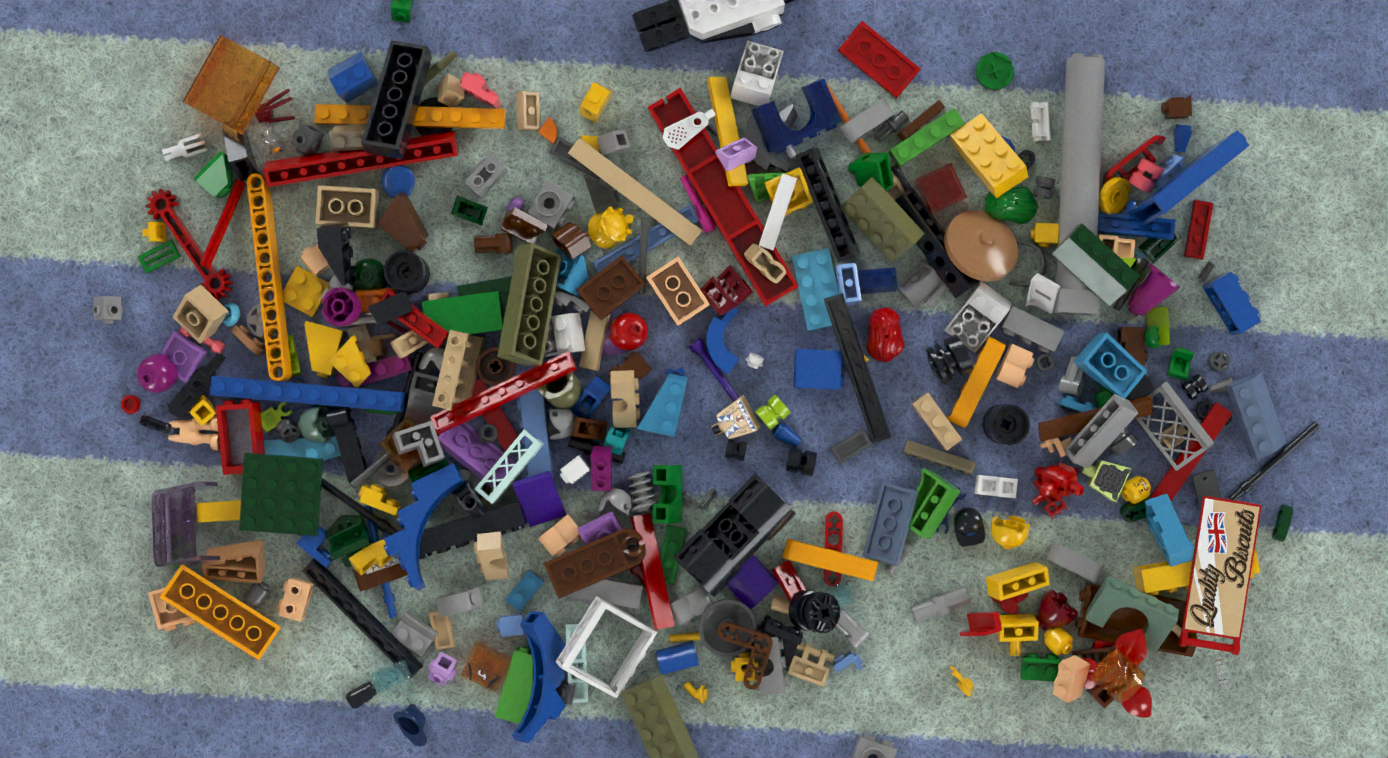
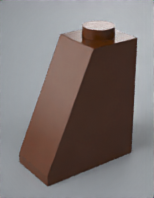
(404, 224)

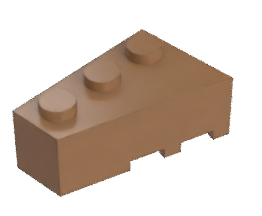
(237, 562)

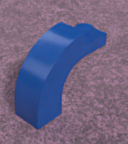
(718, 352)

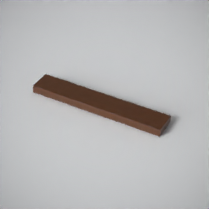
(1076, 422)

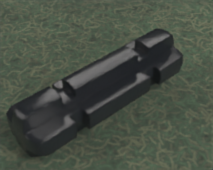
(155, 424)

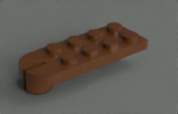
(595, 562)

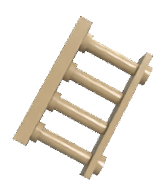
(458, 369)

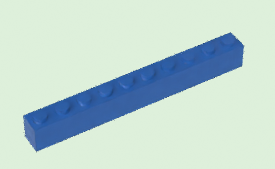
(308, 393)

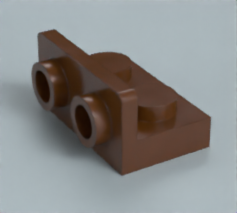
(522, 225)

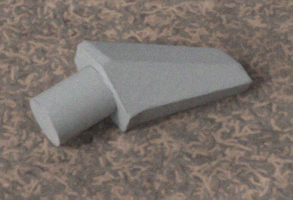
(1220, 386)

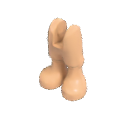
(190, 432)

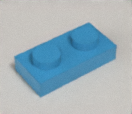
(1071, 403)
(524, 590)

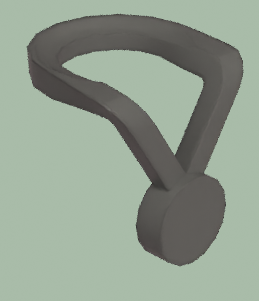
(712, 492)

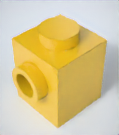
(1045, 234)

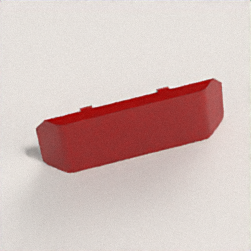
(1157, 139)

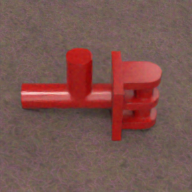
(1050, 500)

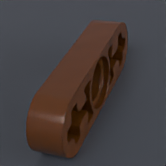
(921, 120)

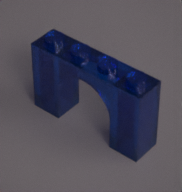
(822, 116)

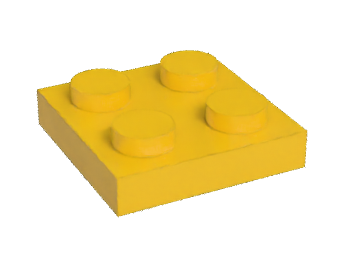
(304, 291)

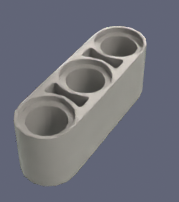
(866, 121)
(1075, 562)

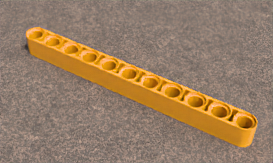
(275, 285)

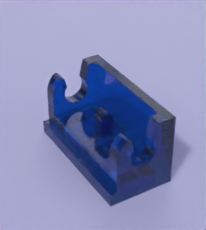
(877, 280)

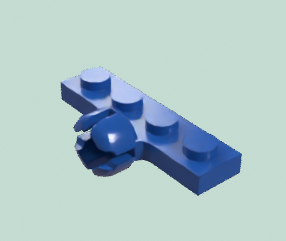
(1127, 225)

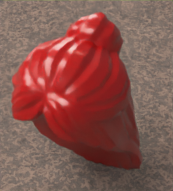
(884, 335)

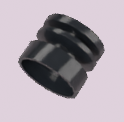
(402, 262)
(949, 359)
(1014, 431)
(814, 611)

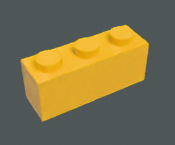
(1017, 581)

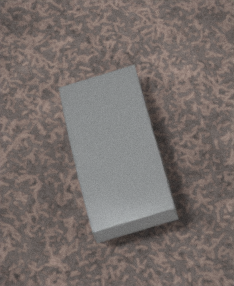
(565, 299)

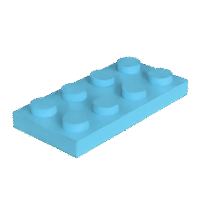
(815, 282)

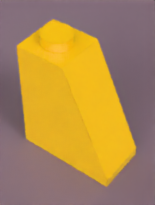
(322, 346)

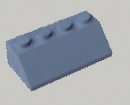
(1256, 415)

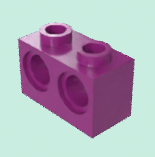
(601, 468)

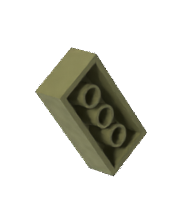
(882, 220)

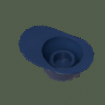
(411, 724)

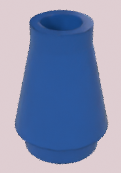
(1181, 137)
(785, 434)

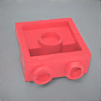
(477, 87)

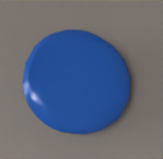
(397, 180)

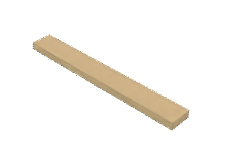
(635, 191)

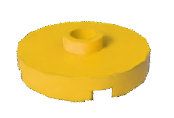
(1114, 195)

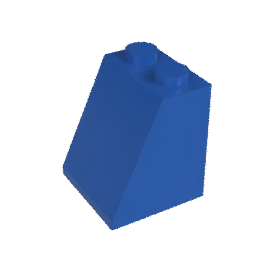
(352, 77)
(818, 369)

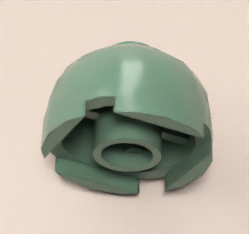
(314, 424)

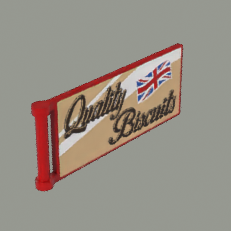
(1220, 572)

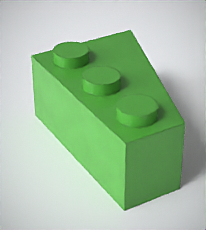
(932, 503)

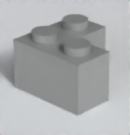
(424, 439)

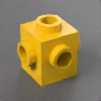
(742, 658)

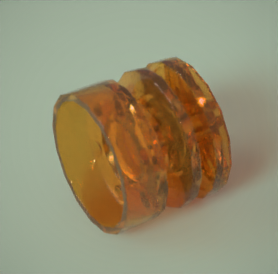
(1118, 676)

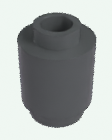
(256, 595)

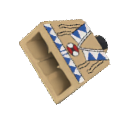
(736, 419)

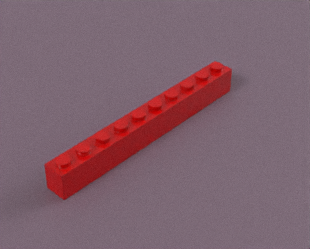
(353, 161)

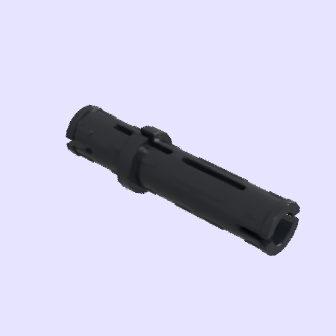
(587, 445)

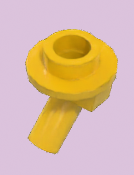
(700, 694)

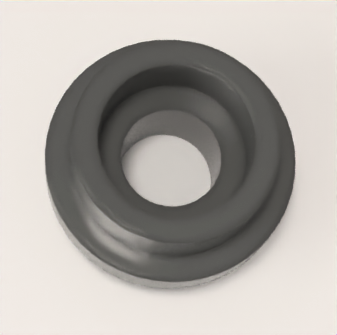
(487, 427)

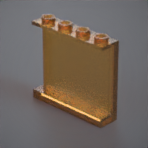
(231, 84)

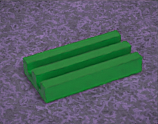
(173, 249)

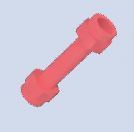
(216, 346)

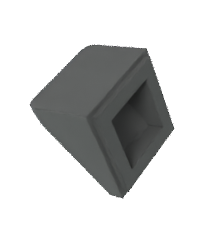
(788, 115)

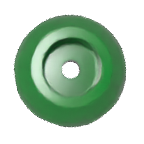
(1152, 337)

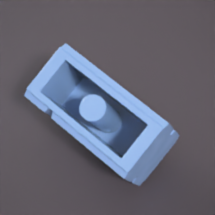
(848, 283)

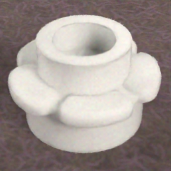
(754, 360)

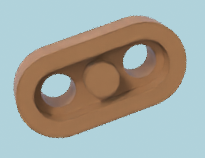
(242, 334)

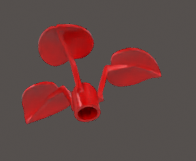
(1135, 648)

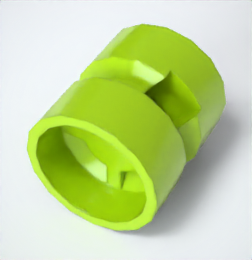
(772, 412)

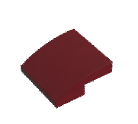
(726, 290)

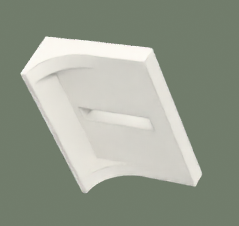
(1042, 293)

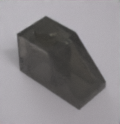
(601, 194)

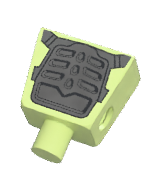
(1107, 478)

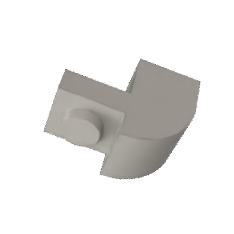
(459, 602)

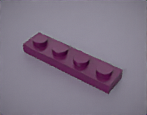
(381, 370)

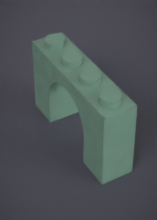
(1117, 595)

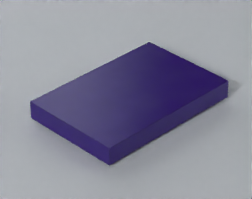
(539, 498)

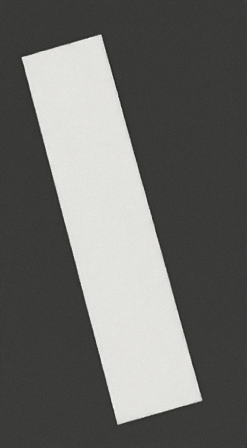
(777, 212)

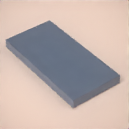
(890, 523)

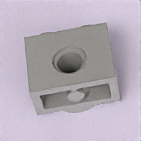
(485, 175)
(553, 216)
(868, 745)

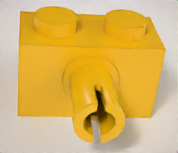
(1017, 629)

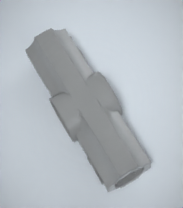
(940, 605)

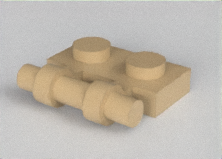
(810, 670)

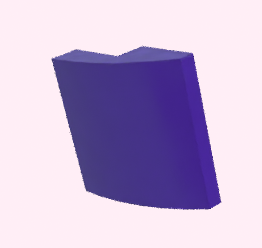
(752, 582)

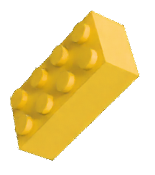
(989, 155)

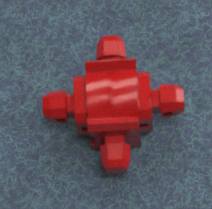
(1059, 481)

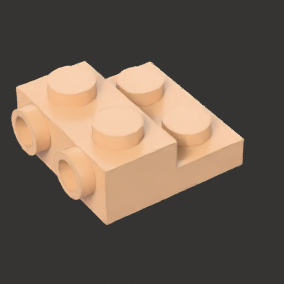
(166, 615)

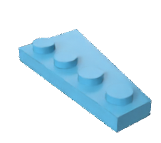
(303, 448)

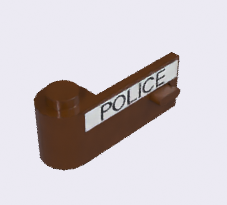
(377, 576)

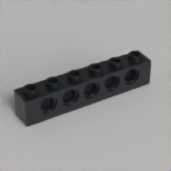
(828, 204)
(933, 244)

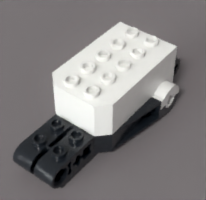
(706, 20)

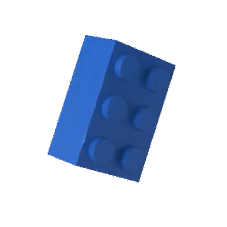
(1232, 303)

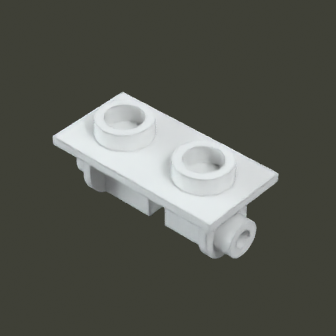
(1041, 121)

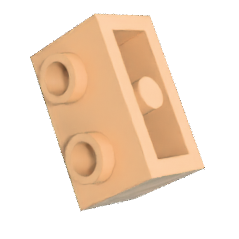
(295, 599)
(1071, 678)

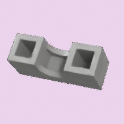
(774, 679)

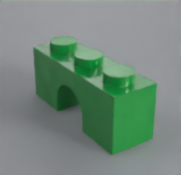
(670, 506)

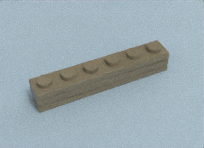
(934, 455)

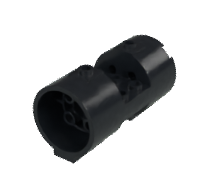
(734, 535)

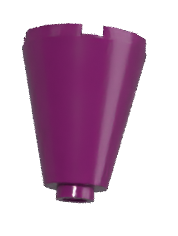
(1152, 292)

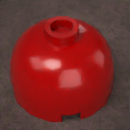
(628, 331)

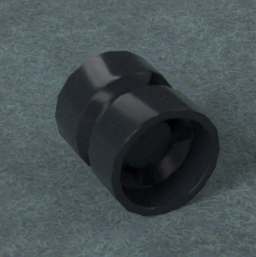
(794, 462)

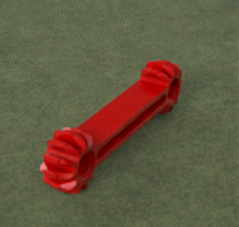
(187, 242)

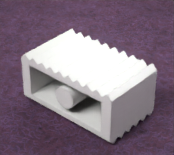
(575, 470)

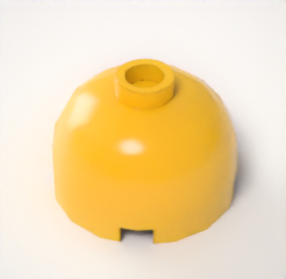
(1011, 534)

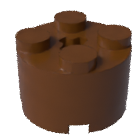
(488, 374)

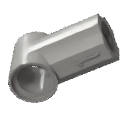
(1073, 380)
(853, 632)

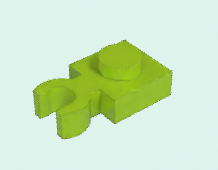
(272, 417)

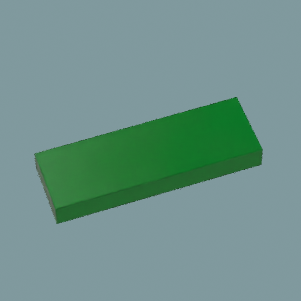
(672, 544)

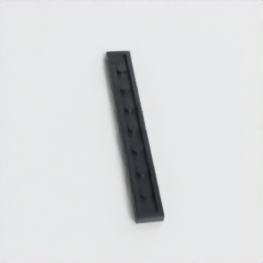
(857, 367)
(360, 615)

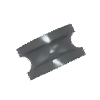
(1049, 359)

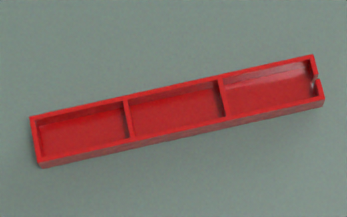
(723, 202)

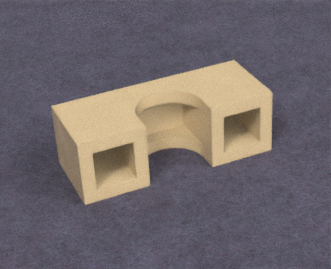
(623, 387)
(936, 421)
(491, 556)

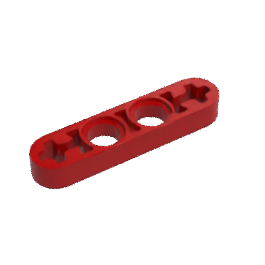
(836, 547)

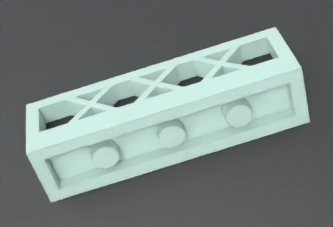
(514, 472)

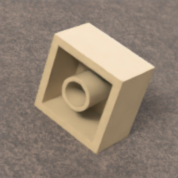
(200, 314)

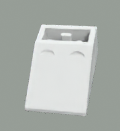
(756, 74)
(978, 316)
(564, 335)

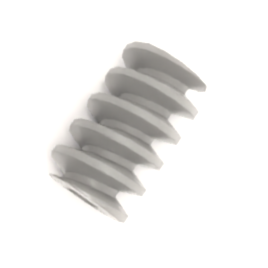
(641, 491)

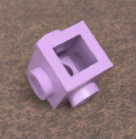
(442, 669)

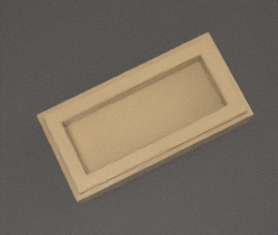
(442, 625)

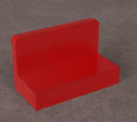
(982, 624)

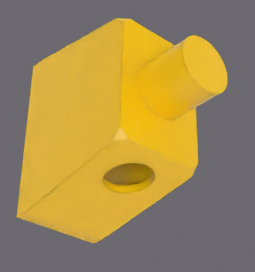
(595, 101)

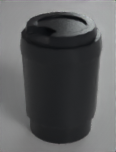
(360, 695)

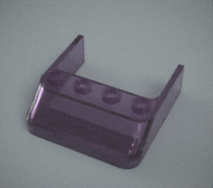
(175, 525)

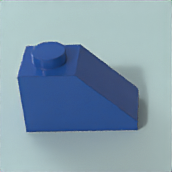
(591, 398)

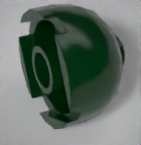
(369, 275)

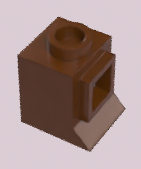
(1177, 107)

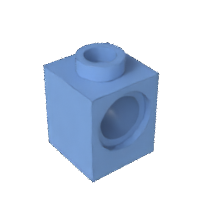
(510, 625)

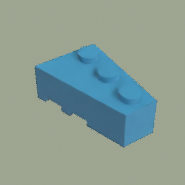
(1168, 530)

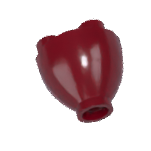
(1055, 611)

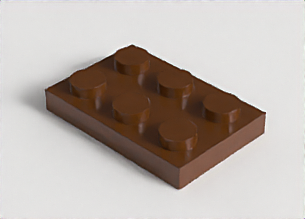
(611, 287)

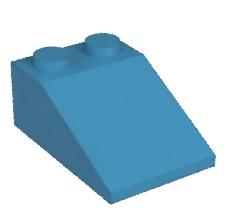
(1110, 365)

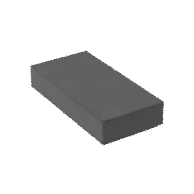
(851, 446)

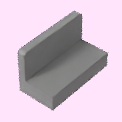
(919, 284)

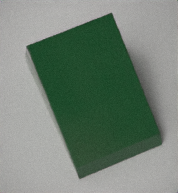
(469, 210)

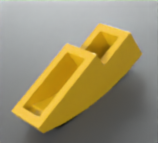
(370, 556)

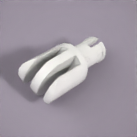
(182, 148)

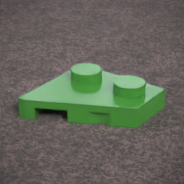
(758, 187)

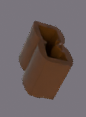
(571, 239)

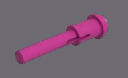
(701, 213)

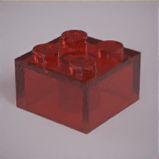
(940, 188)

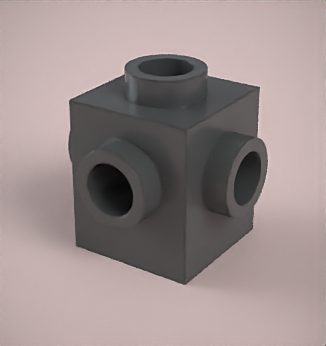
(307, 139)

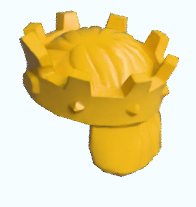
(609, 227)

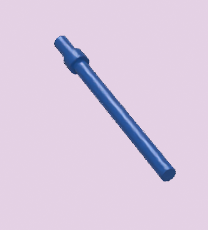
(388, 597)

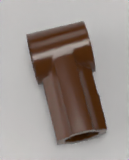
(498, 243)

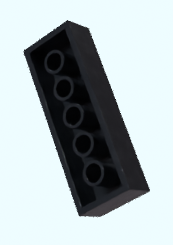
(396, 99)
(465, 529)

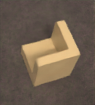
(450, 91)

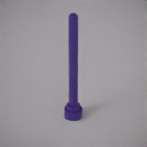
(698, 348)

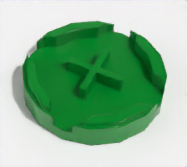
(994, 71)

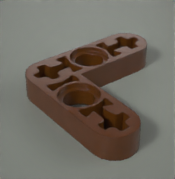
(757, 650)

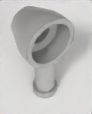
(907, 548)

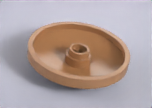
(981, 246)

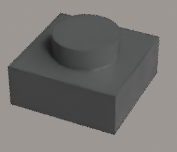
(566, 692)

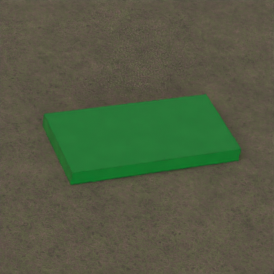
(467, 313)

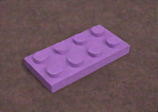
(467, 448)

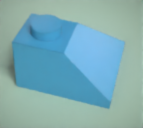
(571, 273)

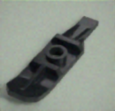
(189, 394)

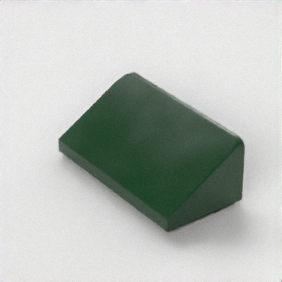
(1155, 248)

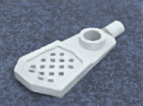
(689, 127)

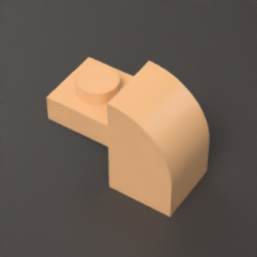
(1122, 247)

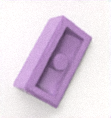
(736, 153)

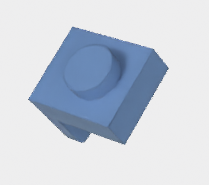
(843, 661)

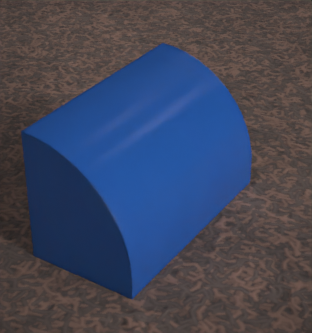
(677, 657)

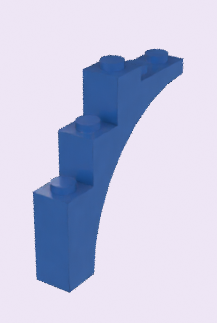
(406, 543)
(547, 675)

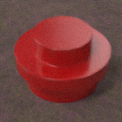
(130, 404)

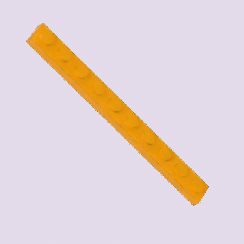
(425, 117)

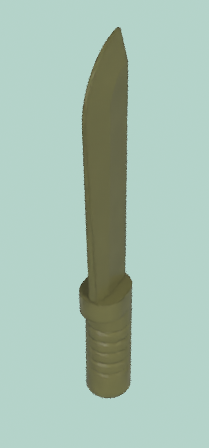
(434, 70)

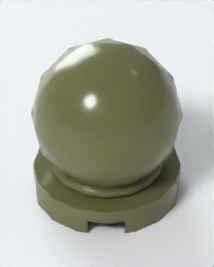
(563, 391)

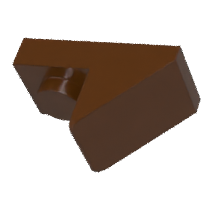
(589, 428)

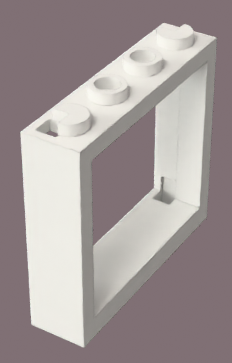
(582, 633)

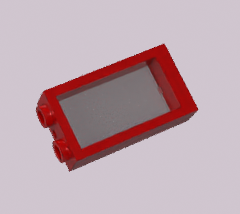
(239, 433)

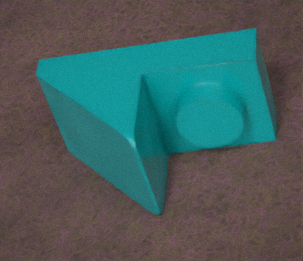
(617, 439)

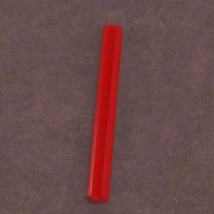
(222, 224)

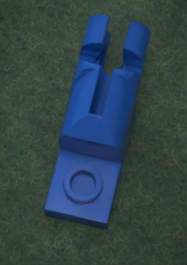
(312, 544)

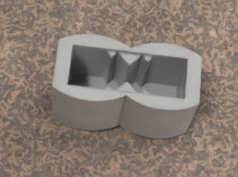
(690, 606)

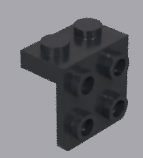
(791, 637)

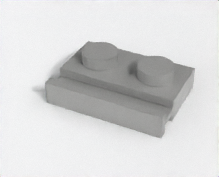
(414, 634)

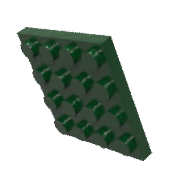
(281, 494)

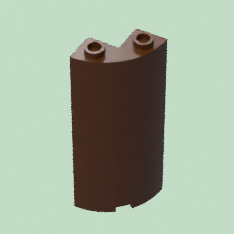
(1128, 620)

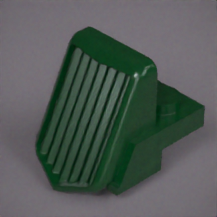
(347, 537)

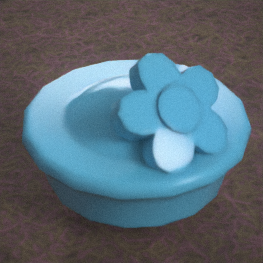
(233, 314)

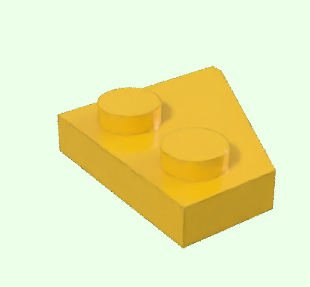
(351, 363)

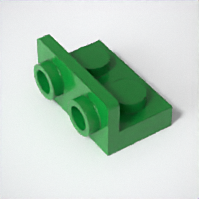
(1039, 667)

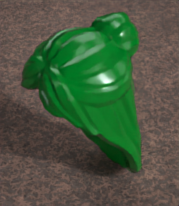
(1015, 205)

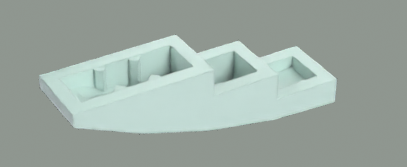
(580, 661)

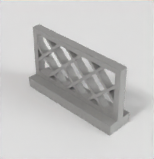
(1188, 421)

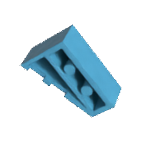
(665, 408)

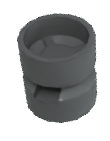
(1123, 442)

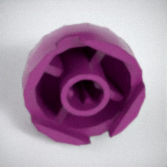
(341, 306)
(156, 373)

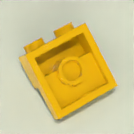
(800, 196)
(377, 497)

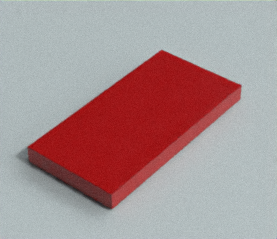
(879, 59)

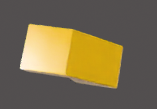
(203, 410)

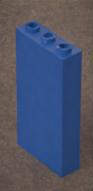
(1189, 178)

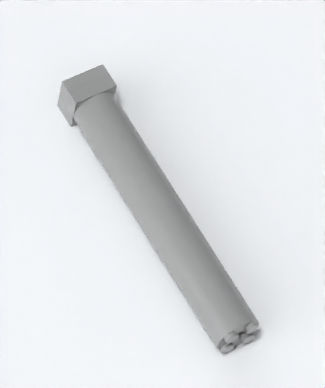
(1080, 171)

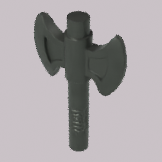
(1141, 268)

